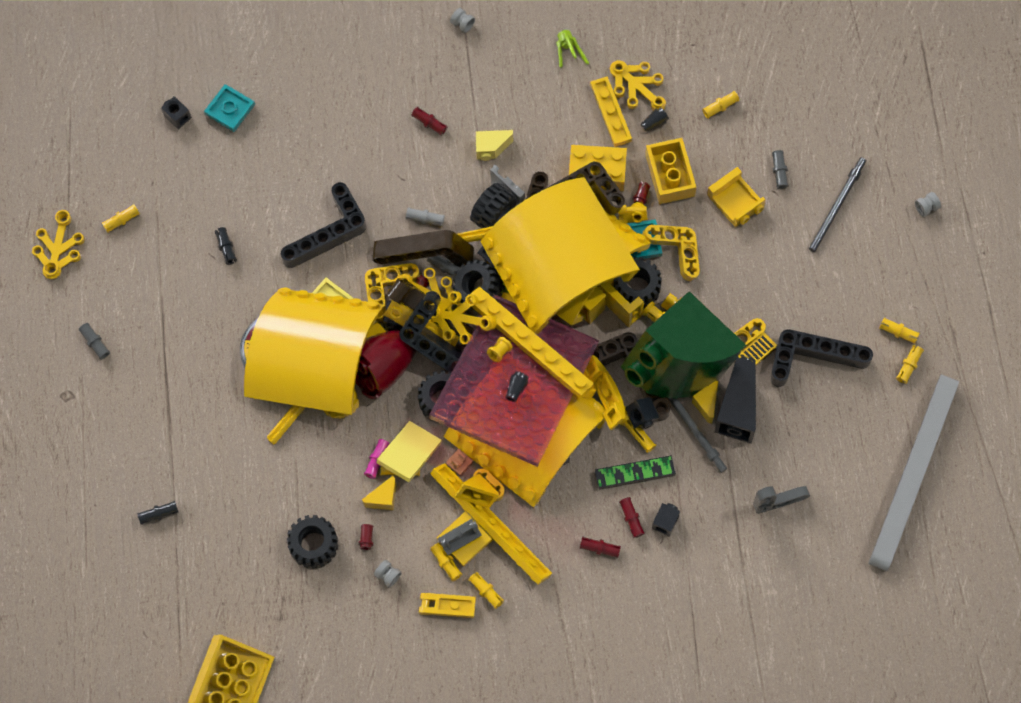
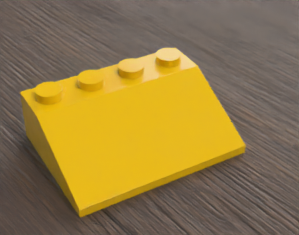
(231, 673)

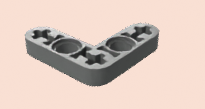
(768, 500)

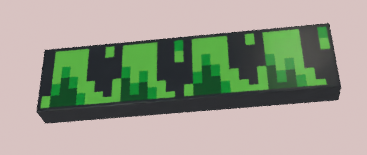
(635, 472)

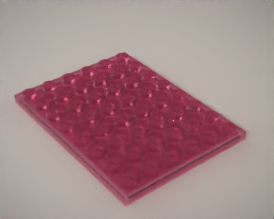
(477, 388)

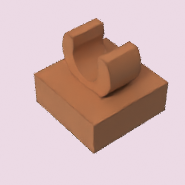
(459, 462)

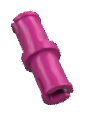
(373, 467)

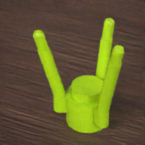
(567, 41)

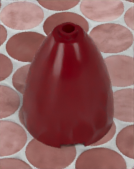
(382, 362)

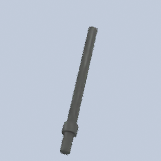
(712, 454)

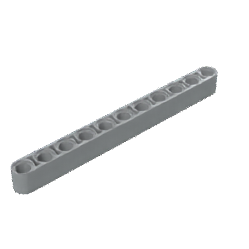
(913, 473)

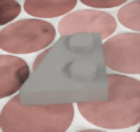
(507, 183)

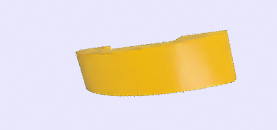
(607, 392)

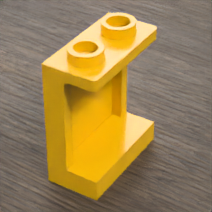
(735, 198)
(625, 311)

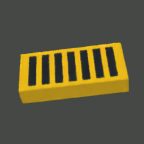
(759, 349)

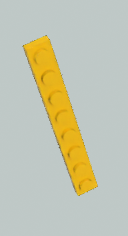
(532, 344)
(494, 527)

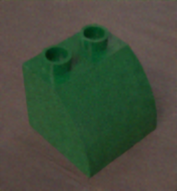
(682, 351)

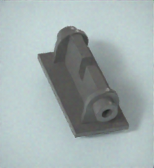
(459, 536)

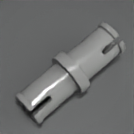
(425, 216)

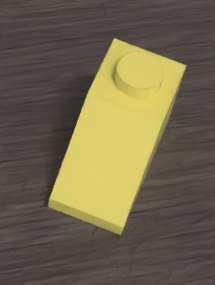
(492, 143)

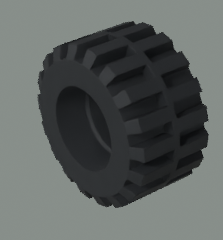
(492, 205)
(471, 273)
(650, 275)
(428, 388)
(306, 527)

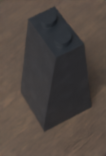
(738, 407)

